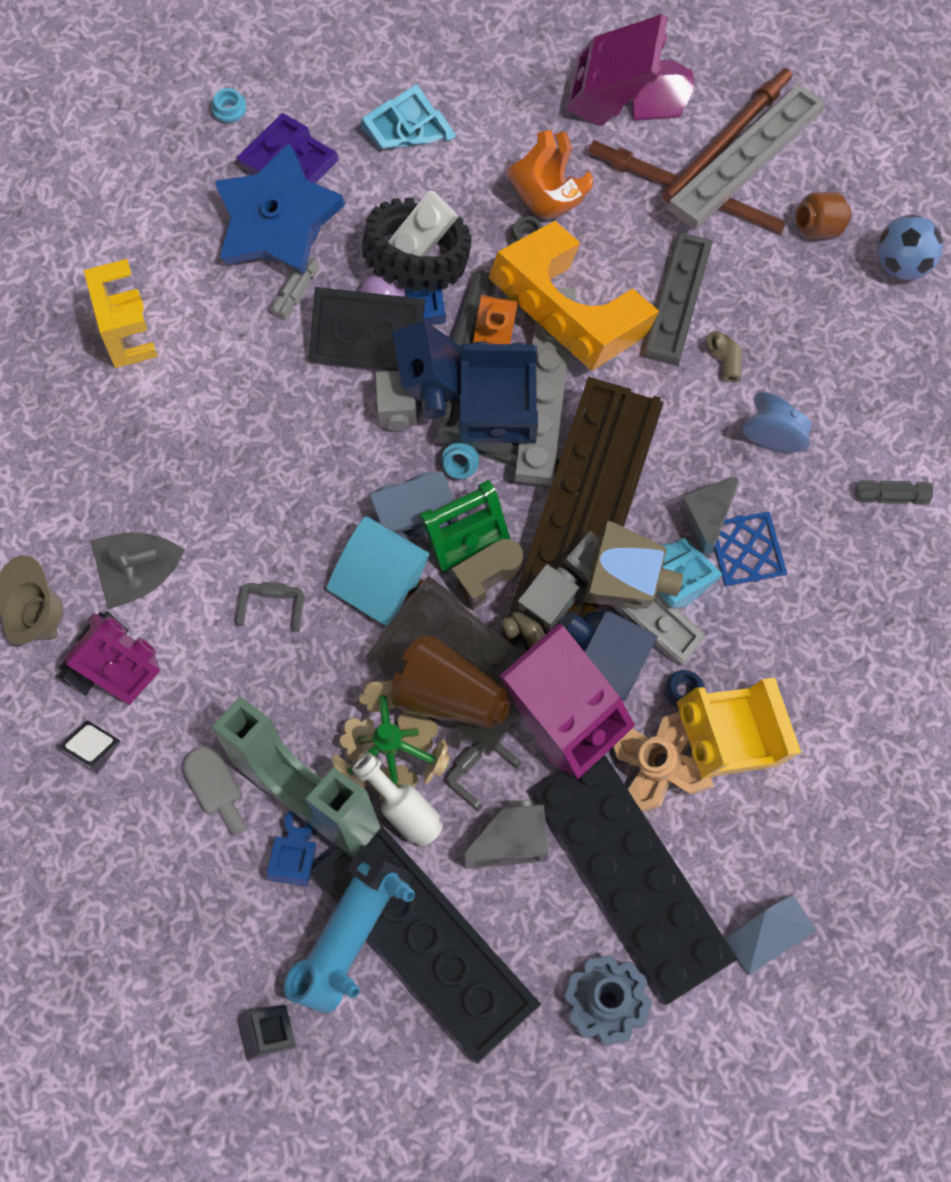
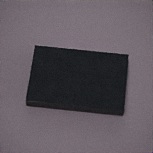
(359, 327)

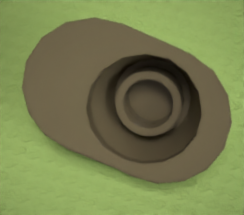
(27, 603)

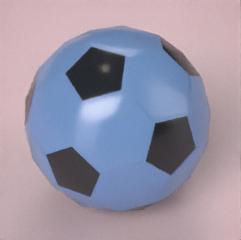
(910, 247)

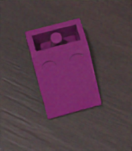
(616, 69)
(567, 702)

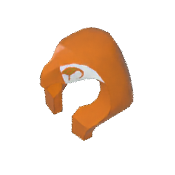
(540, 177)

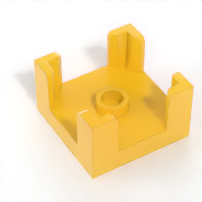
(118, 313)

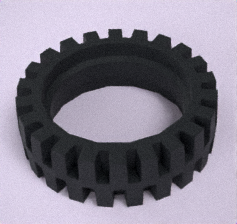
(410, 268)

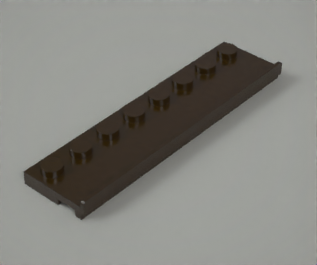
(592, 481)

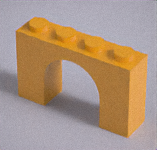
(587, 331)

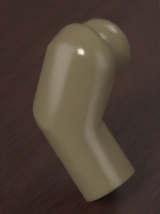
(728, 353)
(523, 625)

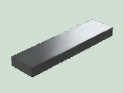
(678, 299)

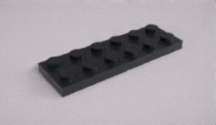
(636, 879)
(440, 955)

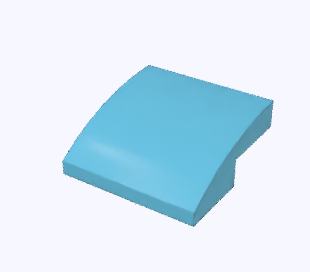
(377, 570)

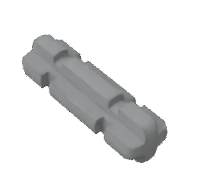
(293, 290)

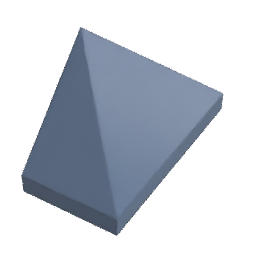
(770, 934)

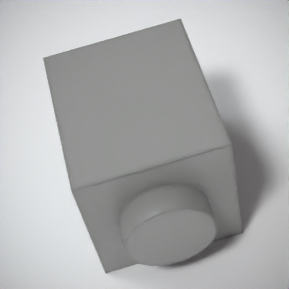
(395, 405)
(549, 597)

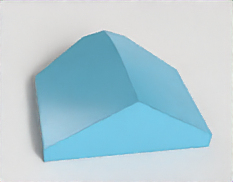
(696, 569)

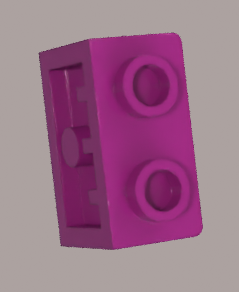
(114, 659)

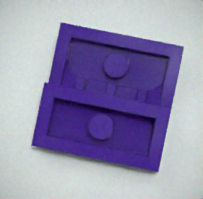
(284, 130)

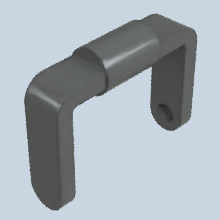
(272, 590)
(467, 761)

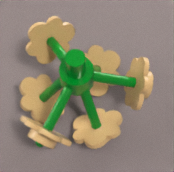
(387, 739)

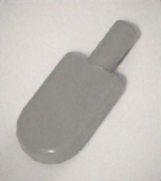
(214, 786)

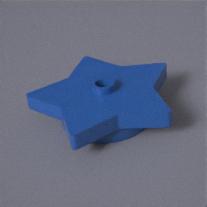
(275, 213)

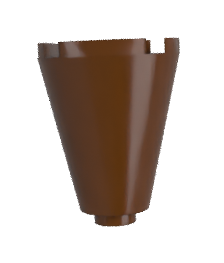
(447, 686)

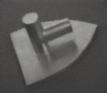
(133, 565)

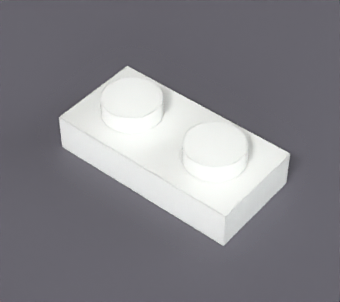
(424, 225)

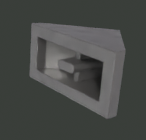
(706, 512)

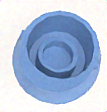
(777, 425)

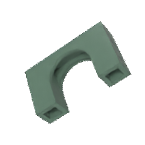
(330, 805)

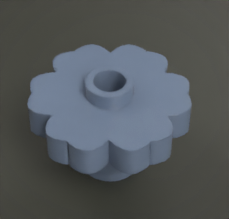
(623, 984)

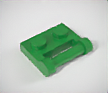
(470, 535)

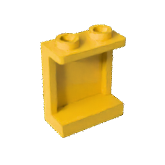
(738, 729)

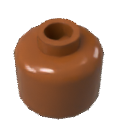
(823, 215)

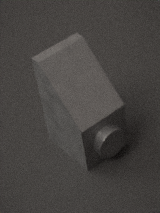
(511, 838)

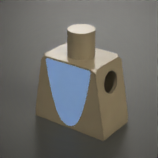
(629, 570)

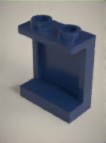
(498, 393)

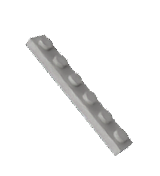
(746, 157)
(538, 459)

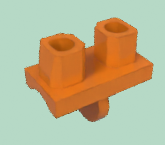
(495, 320)

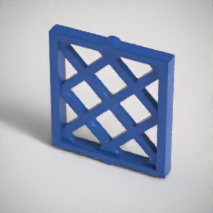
(755, 576)

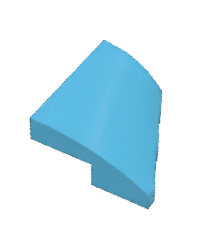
(406, 122)

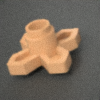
(653, 781)

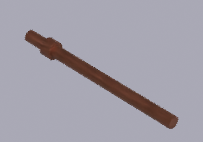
(765, 96)
(624, 160)

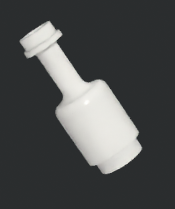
(402, 805)

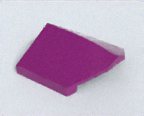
(666, 95)

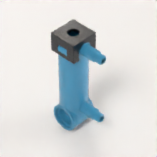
(323, 976)

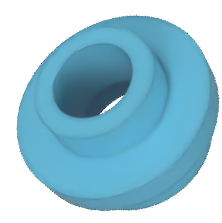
(228, 97)
(456, 469)

